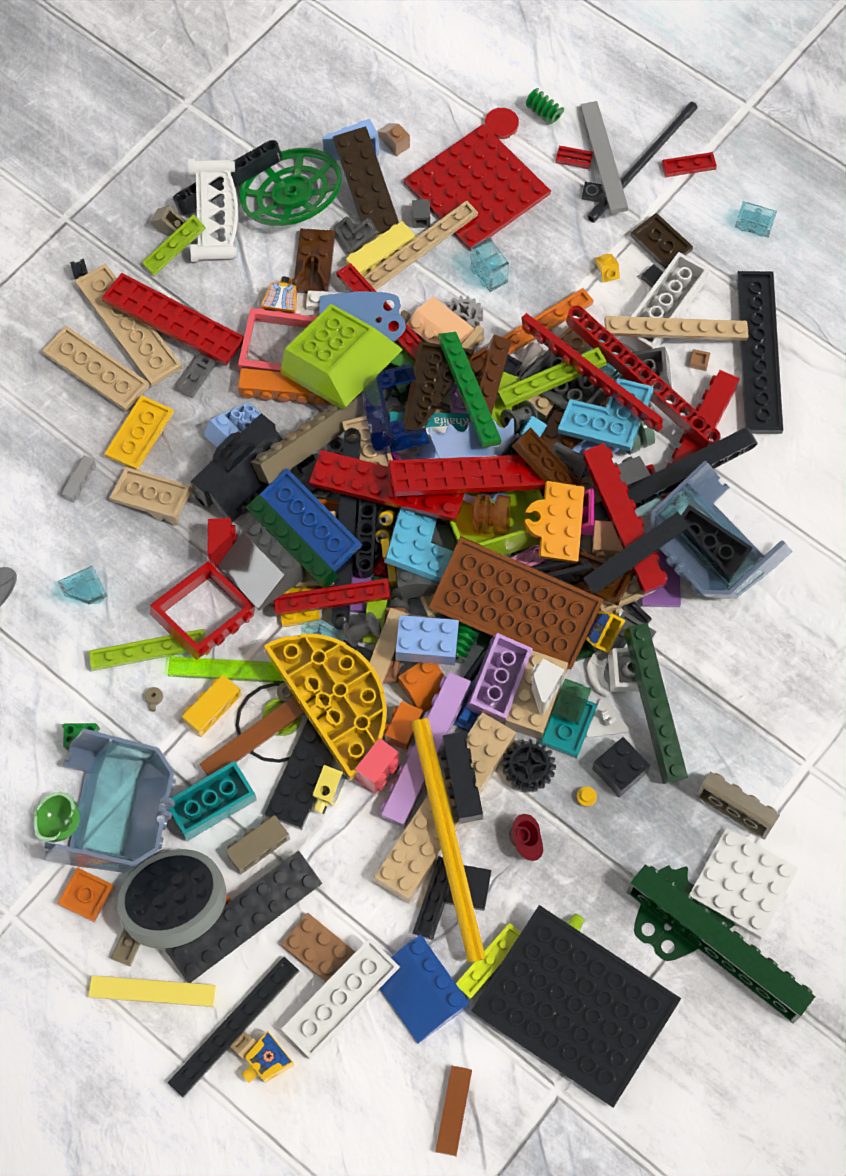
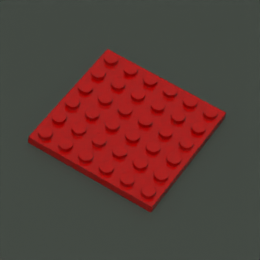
(484, 175)

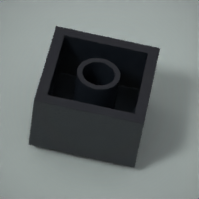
(621, 767)

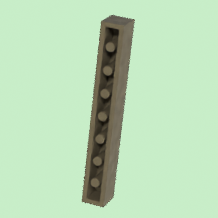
(305, 440)

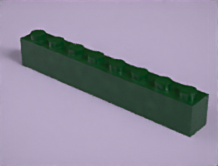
(655, 703)

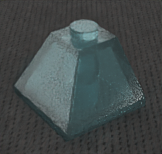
(83, 586)

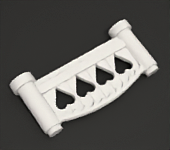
(205, 173)

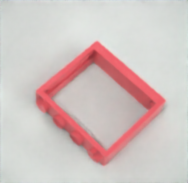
(274, 317)

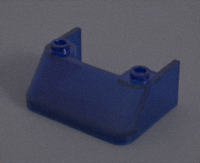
(387, 435)

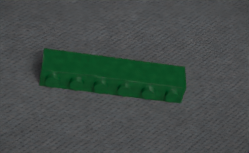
(292, 542)

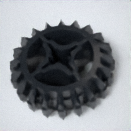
(521, 765)

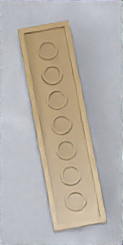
(137, 339)

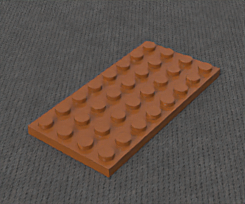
(515, 601)

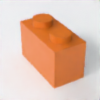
(400, 730)

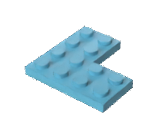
(606, 425)
(412, 546)

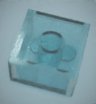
(489, 264)

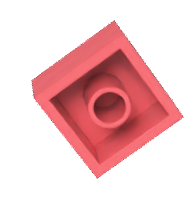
(377, 766)

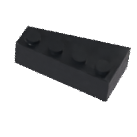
(716, 543)

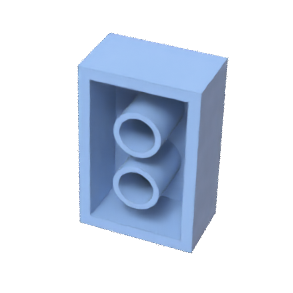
(427, 640)

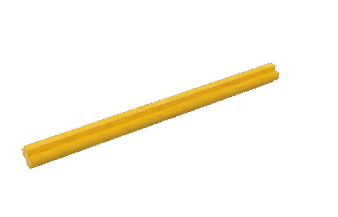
(448, 840)

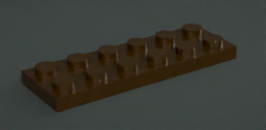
(365, 178)

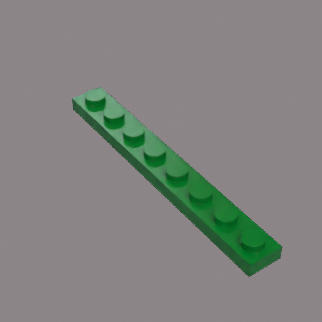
(469, 389)

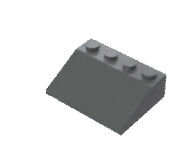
(576, 389)
(260, 566)
(414, 585)

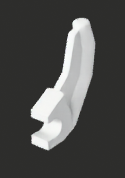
(596, 672)

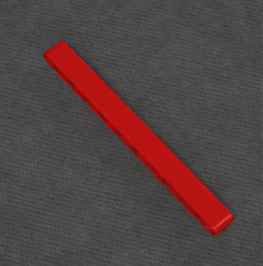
(638, 368)

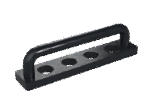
(583, 570)

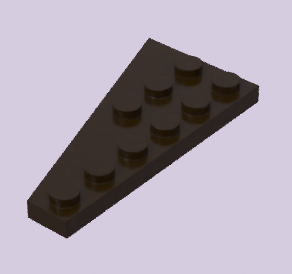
(431, 385)

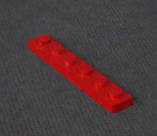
(332, 597)

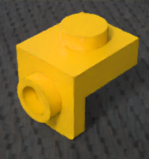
(608, 266)

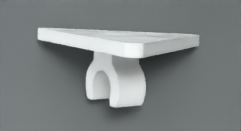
(532, 356)
(606, 722)

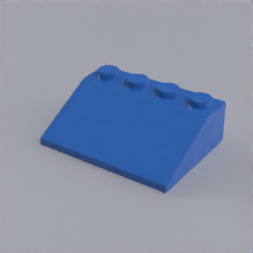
(422, 990)

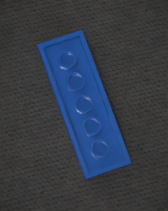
(311, 520)

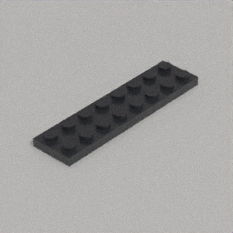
(247, 915)

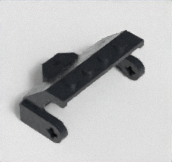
(230, 477)

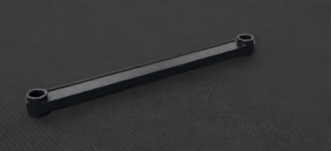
(347, 517)

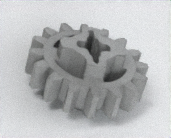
(466, 309)

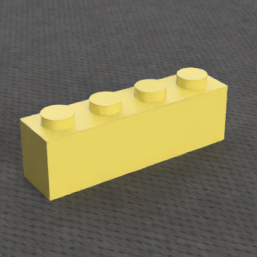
(380, 248)

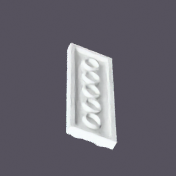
(340, 998)

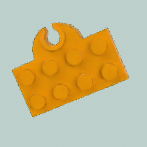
(557, 521)

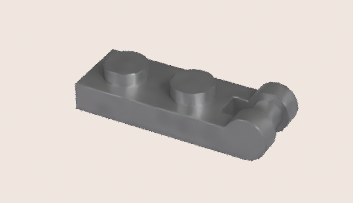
(196, 375)

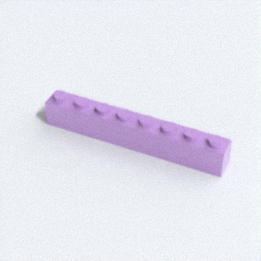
(411, 780)

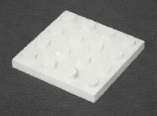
(743, 883)

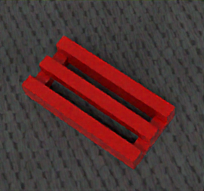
(575, 155)

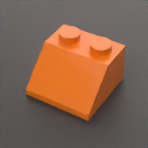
(421, 684)

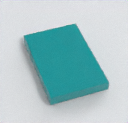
(567, 736)

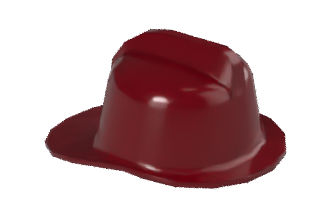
(526, 837)

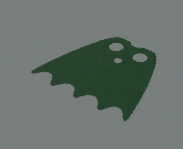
(682, 946)

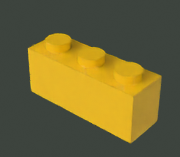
(211, 705)

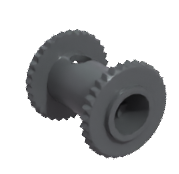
(519, 415)
(362, 629)

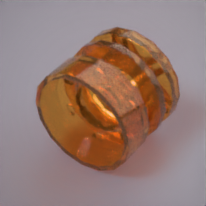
(491, 514)

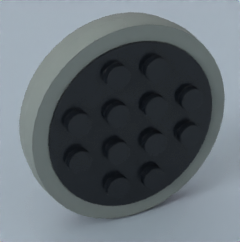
(171, 898)

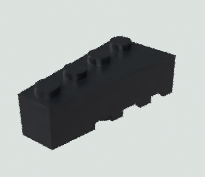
(461, 778)

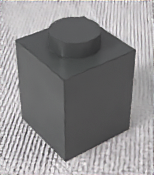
(421, 213)

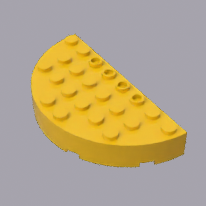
(335, 692)

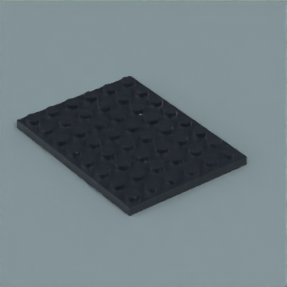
(576, 1005)

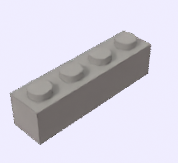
(79, 478)

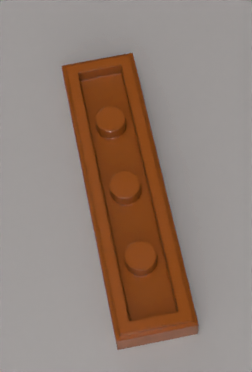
(453, 1111)

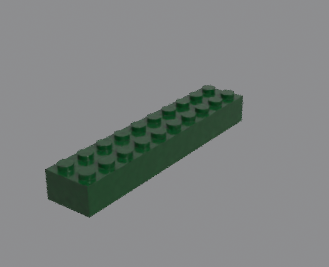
(720, 943)

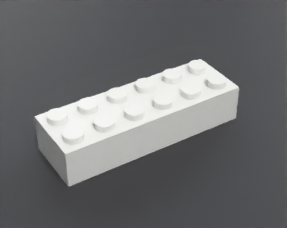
(669, 296)

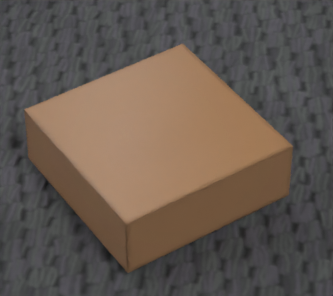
(699, 360)

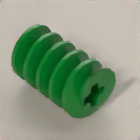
(543, 107)
(465, 636)

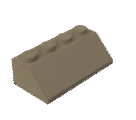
(737, 805)

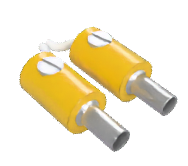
(386, 518)

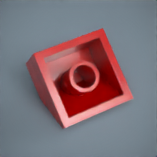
(220, 539)

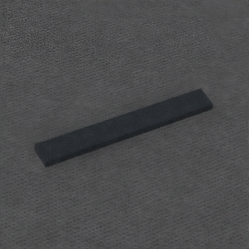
(233, 1026)

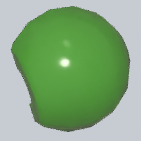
(56, 817)

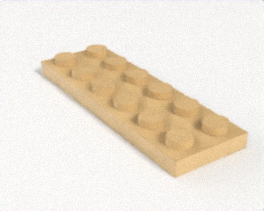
(96, 368)

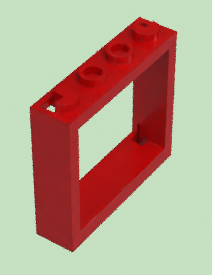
(182, 589)

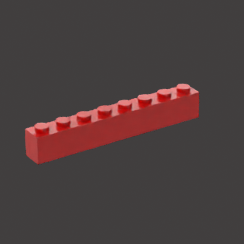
(712, 409)
(622, 513)

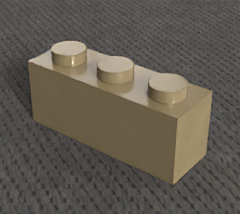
(257, 844)

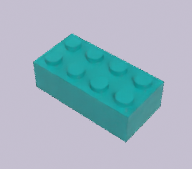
(211, 800)

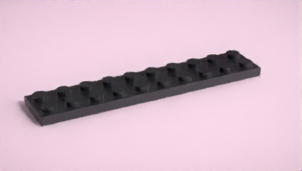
(760, 353)
(295, 790)

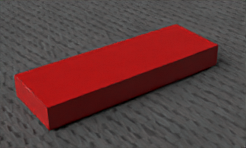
(689, 164)

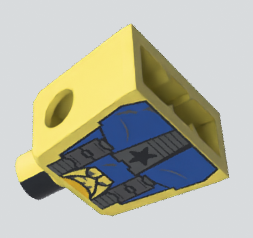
(330, 780)

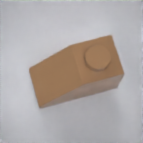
(395, 138)

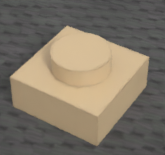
(243, 1044)

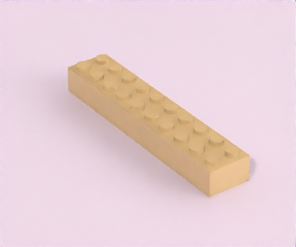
(419, 844)

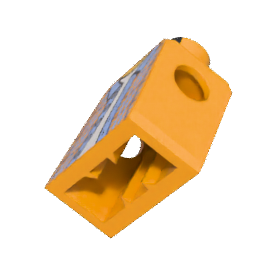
(281, 297)

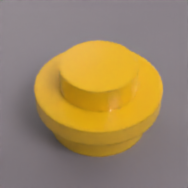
(586, 796)

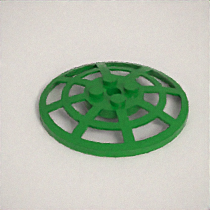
(299, 184)

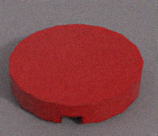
(502, 122)

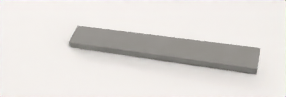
(604, 157)

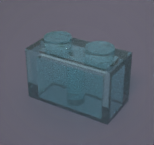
(755, 219)

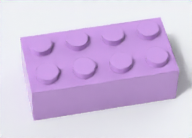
(498, 677)

